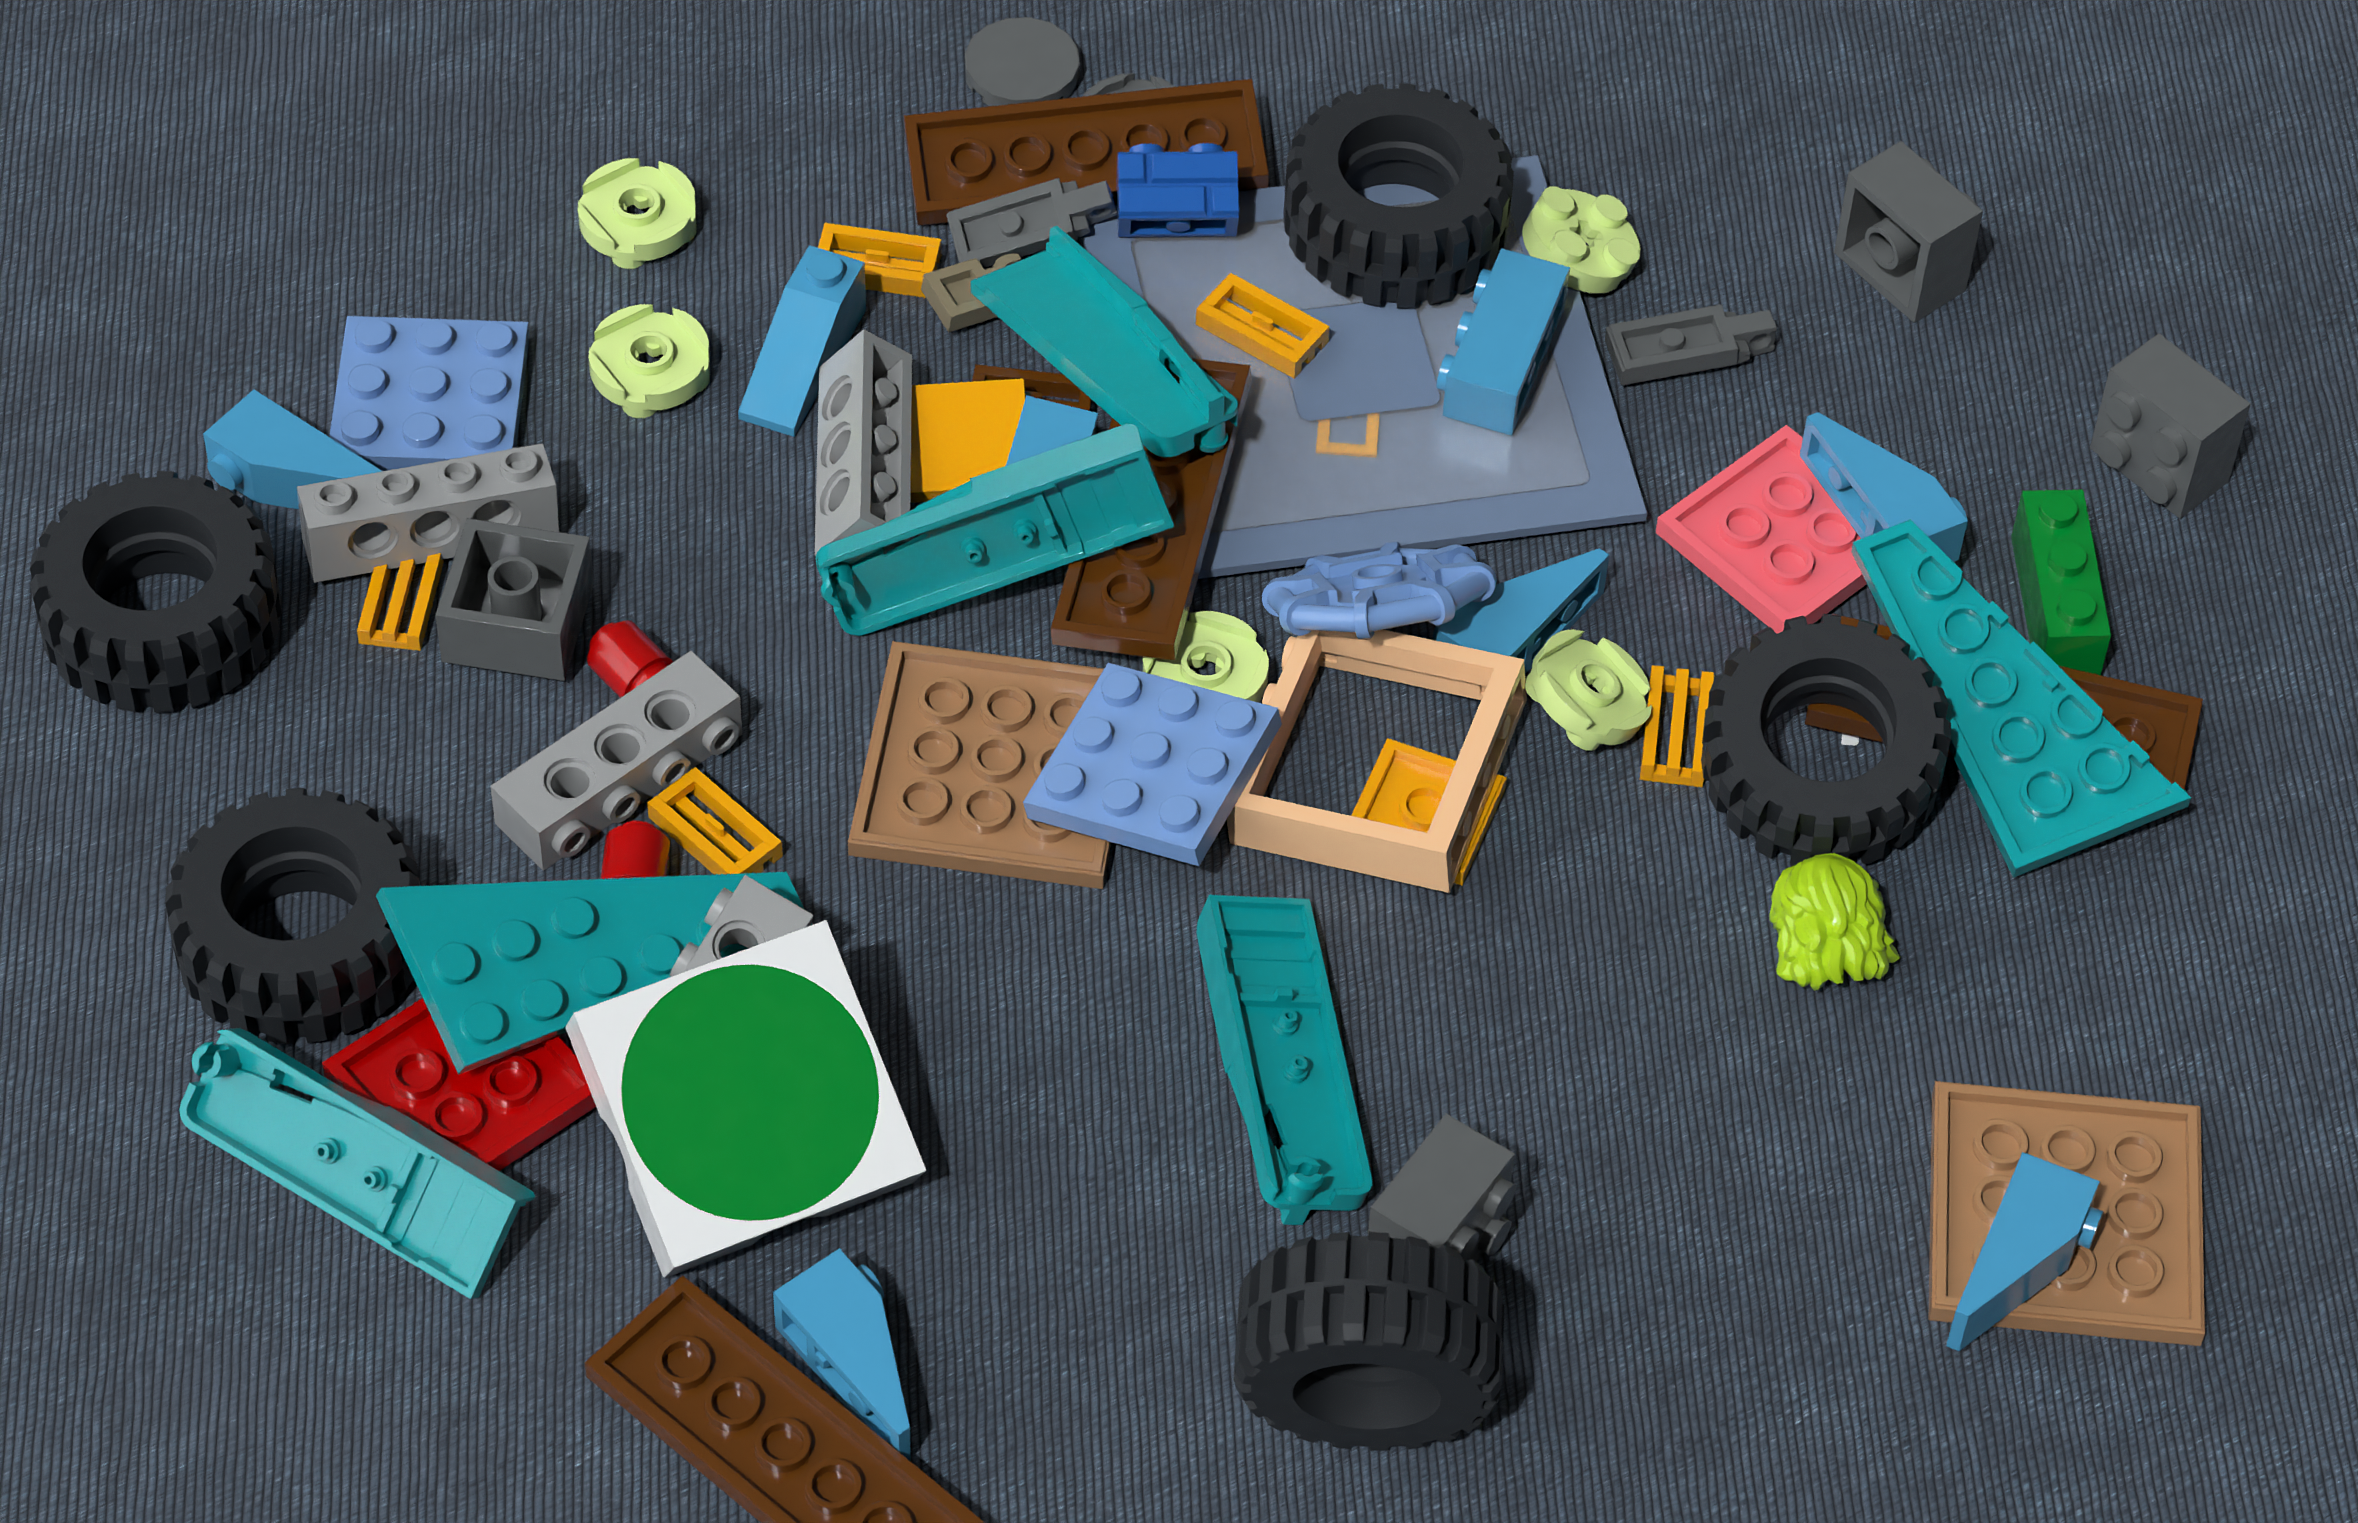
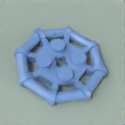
(1379, 590)

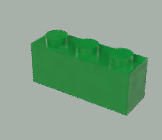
(2061, 578)

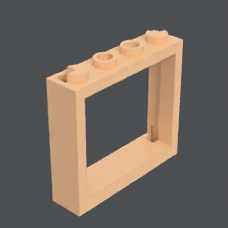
(1364, 844)

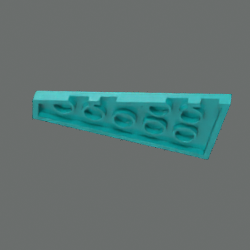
(2021, 729)
(521, 957)

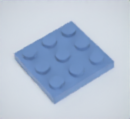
(428, 388)
(1153, 764)

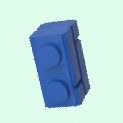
(1177, 192)

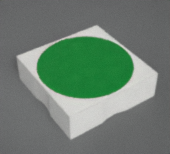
(745, 1097)

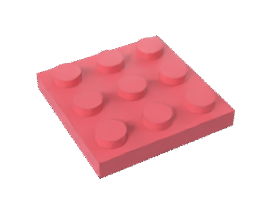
(1768, 535)

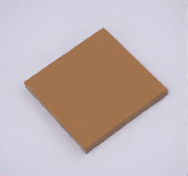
(957, 756)
(2148, 1251)

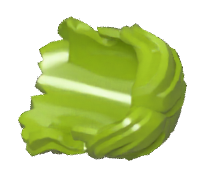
(1830, 923)

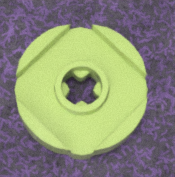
(1571, 218)
(637, 237)
(656, 385)
(1229, 644)
(1561, 685)

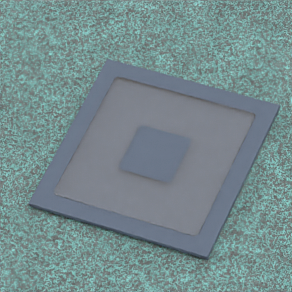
(1360, 435)

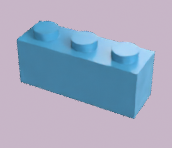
(1503, 341)

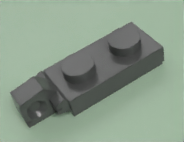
(1023, 219)
(1687, 342)

